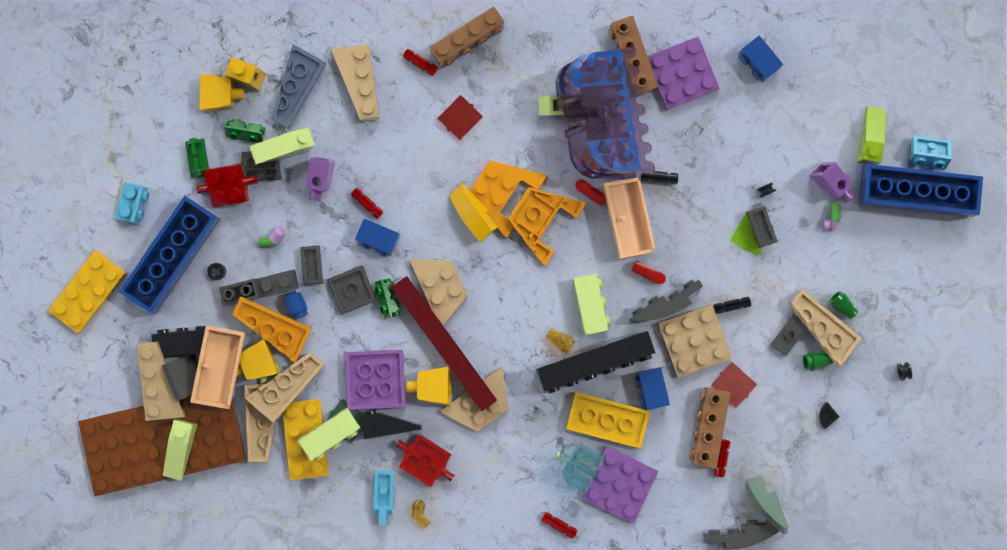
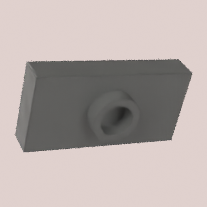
(761, 227)
(311, 265)
(789, 335)

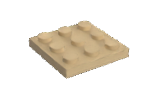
(694, 340)

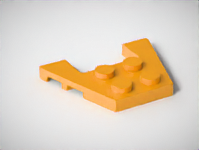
(497, 185)
(535, 213)

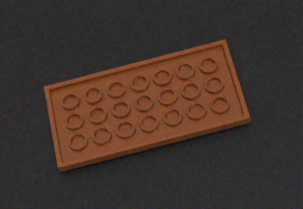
(131, 452)

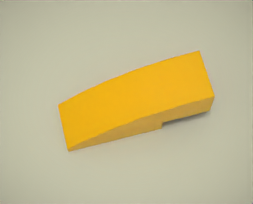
(473, 213)

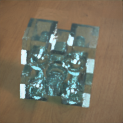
(582, 466)

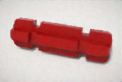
(420, 62)
(367, 203)
(723, 458)
(559, 525)

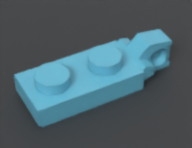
(383, 494)

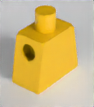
(244, 73)
(218, 93)
(257, 362)
(433, 386)

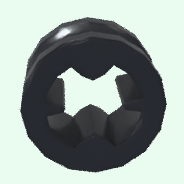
(766, 190)
(210, 271)
(904, 371)

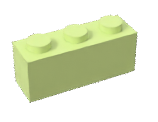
(591, 304)
(328, 435)

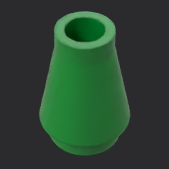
(843, 304)
(814, 361)

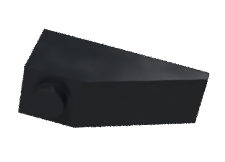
(382, 424)

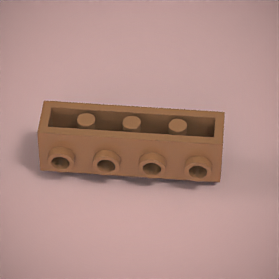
(626, 36)
(467, 37)
(710, 427)

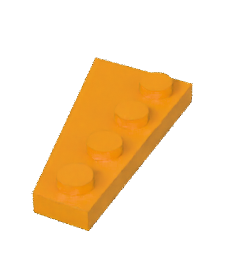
(277, 329)

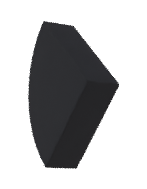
(827, 415)

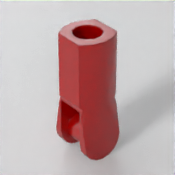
(591, 192)
(648, 272)

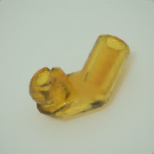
(418, 513)

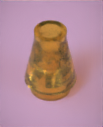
(561, 340)

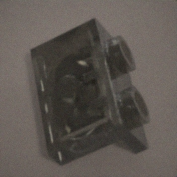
(264, 172)

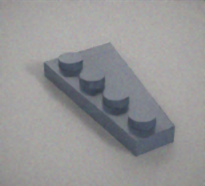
(299, 79)

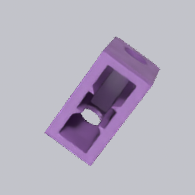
(323, 169)
(833, 181)

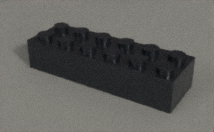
(594, 361)

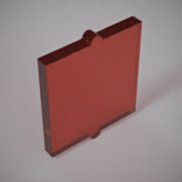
(460, 117)
(736, 382)

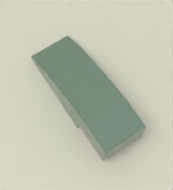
(767, 503)

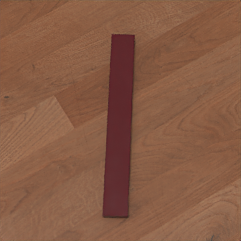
(444, 343)

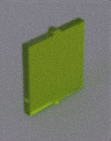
(744, 236)

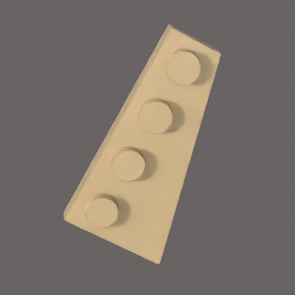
(358, 76)
(826, 328)
(156, 390)
(279, 393)
(258, 430)

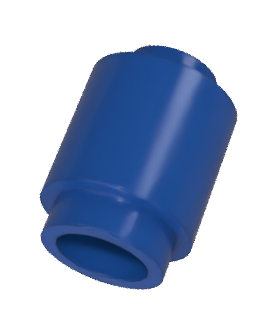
(296, 305)

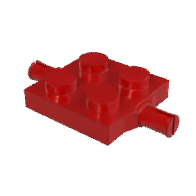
(226, 185)
(425, 460)

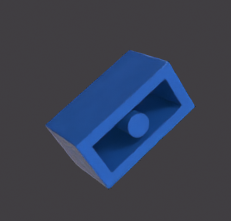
(760, 59)
(377, 237)
(653, 388)

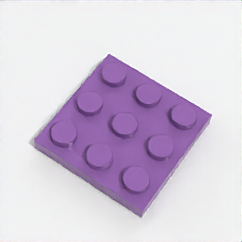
(683, 73)
(375, 379)
(620, 485)

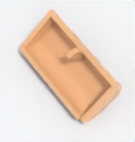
(629, 218)
(217, 367)

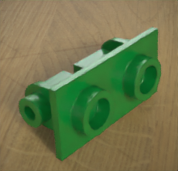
(236, 130)
(197, 157)
(388, 306)

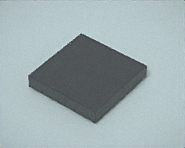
(351, 290)
(181, 376)

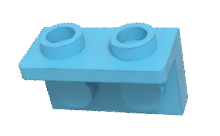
(930, 152)
(132, 203)

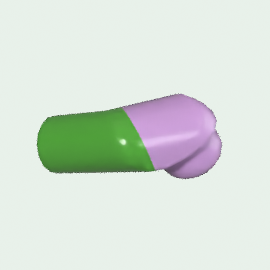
(835, 218)
(274, 239)

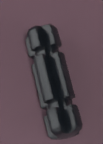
(660, 177)
(732, 305)

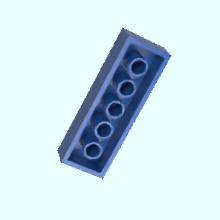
(920, 190)
(169, 255)

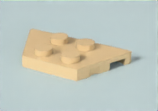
(440, 286)
(468, 413)

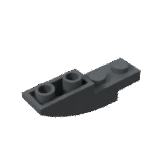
(259, 287)
(661, 308)
(751, 534)

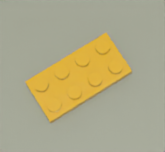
(87, 291)
(607, 420)
(298, 421)

